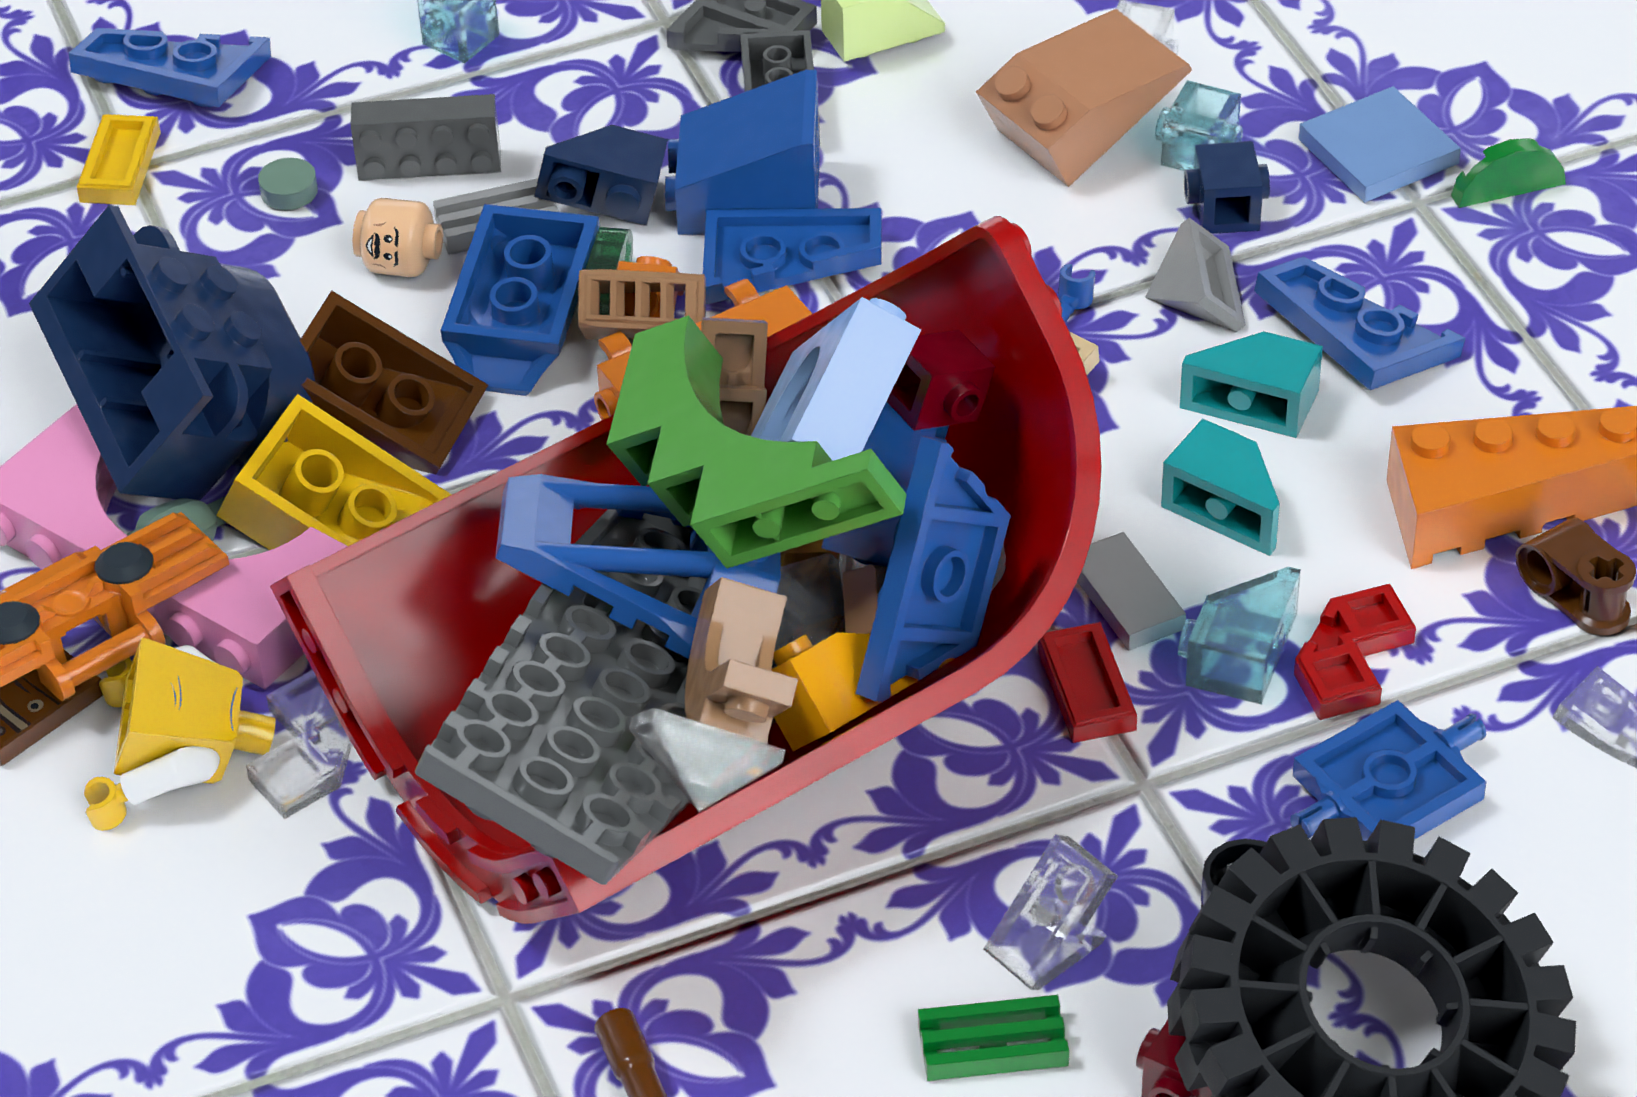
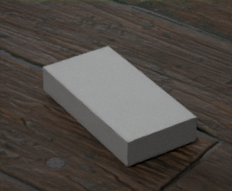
(1129, 593)

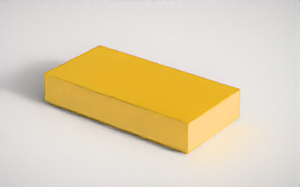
(118, 159)

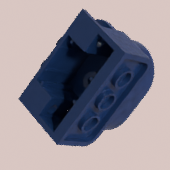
(169, 356)

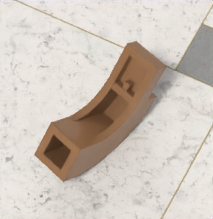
(732, 660)

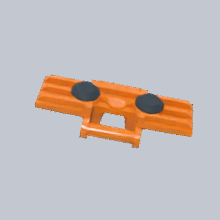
(105, 585)

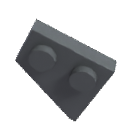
(718, 23)

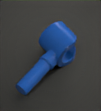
(1074, 292)

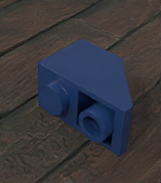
(604, 172)

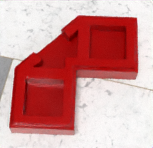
(1332, 661)

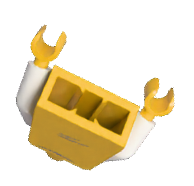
(174, 727)

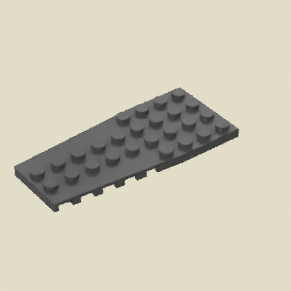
(550, 716)

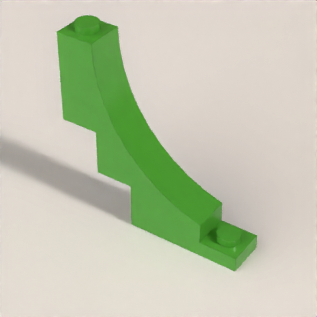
(730, 487)

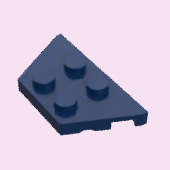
(935, 574)

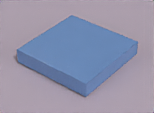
(1379, 144)

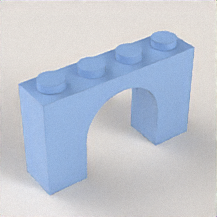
(840, 379)

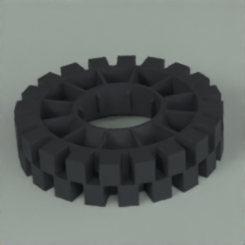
(1303, 898)

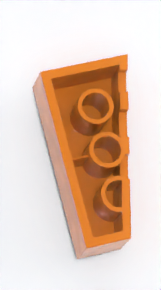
(1508, 475)

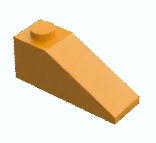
(825, 685)

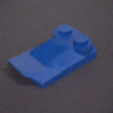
(517, 294)

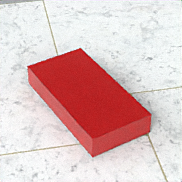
(1087, 682)

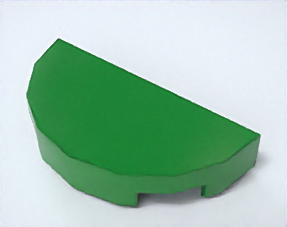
(1509, 171)

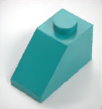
(1254, 382)
(1222, 485)

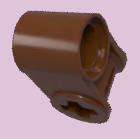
(1579, 576)

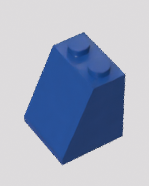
(747, 153)

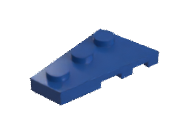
(188, 70)
(787, 246)
(1357, 333)

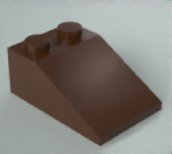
(387, 384)

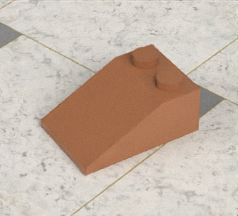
(1080, 91)

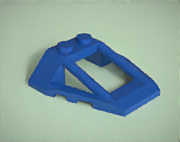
(537, 541)

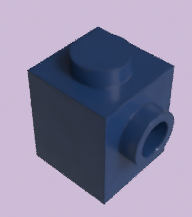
(1227, 187)

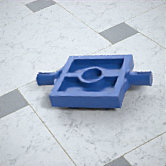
(1391, 771)

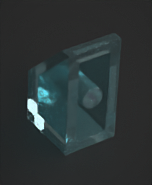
(1241, 635)

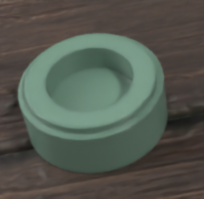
(287, 183)

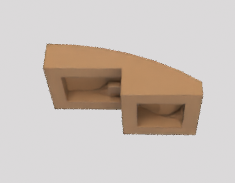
(743, 369)

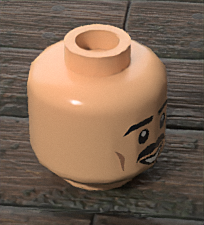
(397, 237)

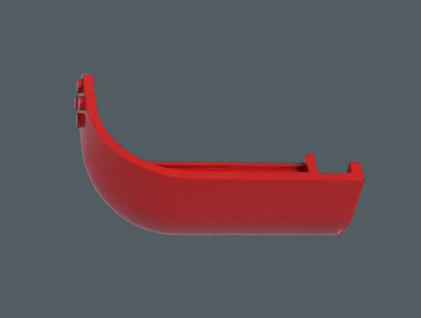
(425, 603)

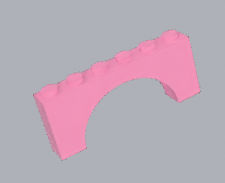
(58, 505)

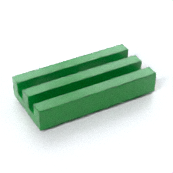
(991, 1028)

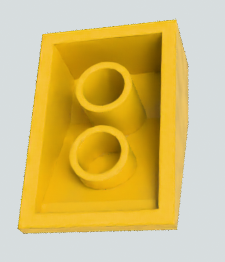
(321, 481)

